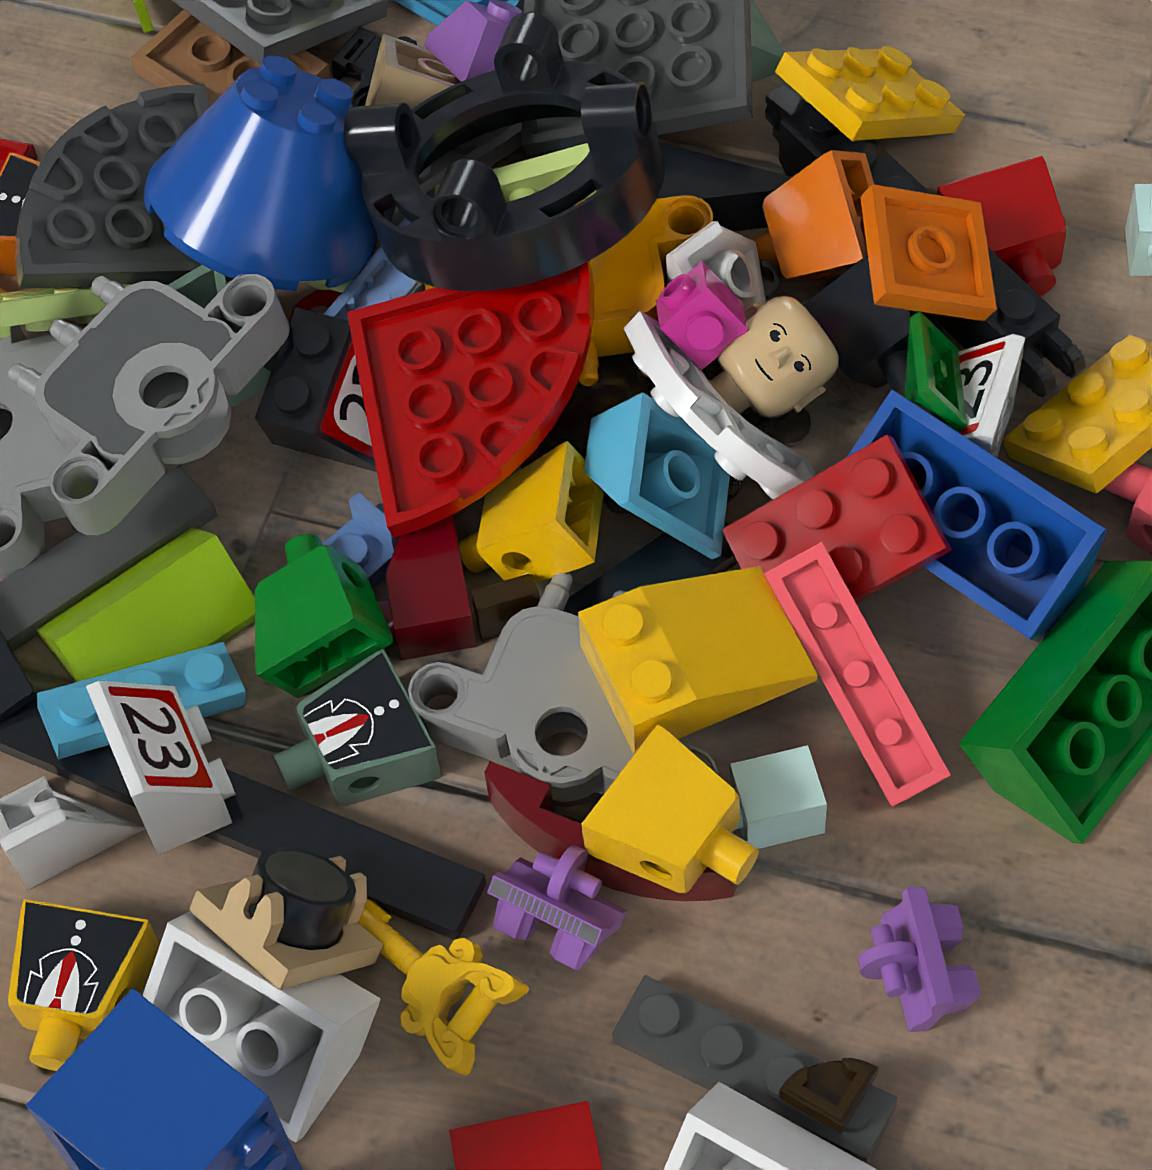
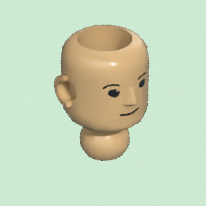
(777, 361)

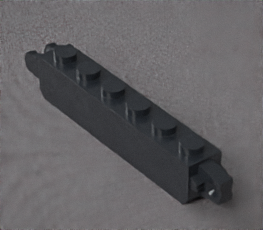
(1020, 311)

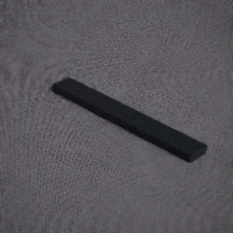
(397, 874)

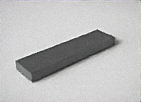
(89, 561)

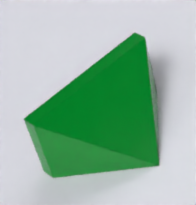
(934, 373)

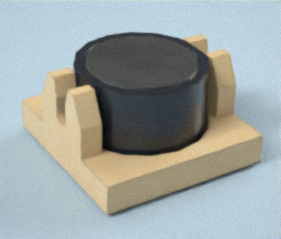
(292, 917)

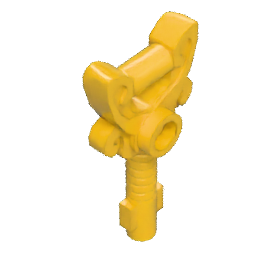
(437, 983)

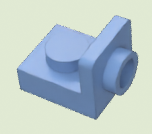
(366, 539)

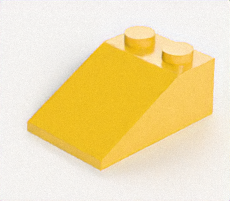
(692, 652)

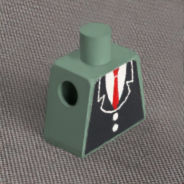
(361, 736)

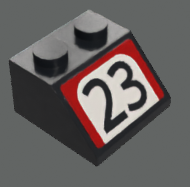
(316, 393)

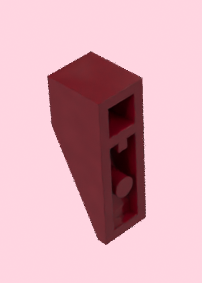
(428, 593)

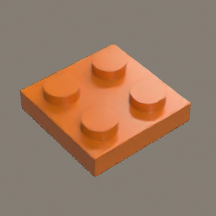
(927, 253)

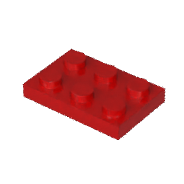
(861, 511)

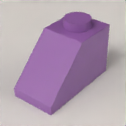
(471, 37)

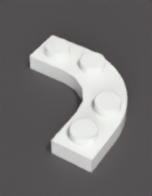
(686, 392)

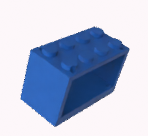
(157, 1100)

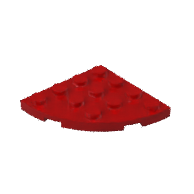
(466, 387)

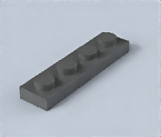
(718, 1048)

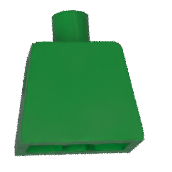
(315, 618)

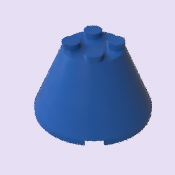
(268, 182)

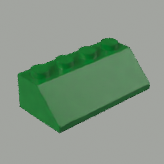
(1077, 709)

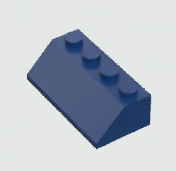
(1008, 537)

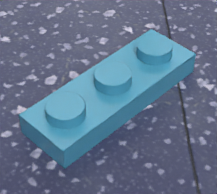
(200, 677)

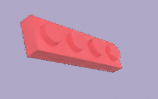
(857, 675)

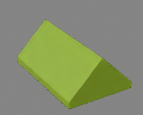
(156, 609)

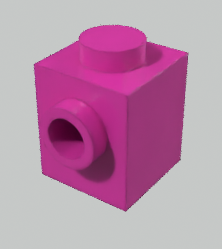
(700, 314)

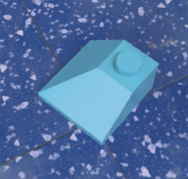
(660, 472)

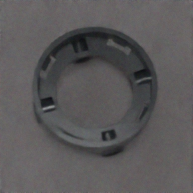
(469, 231)

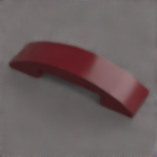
(529, 812)

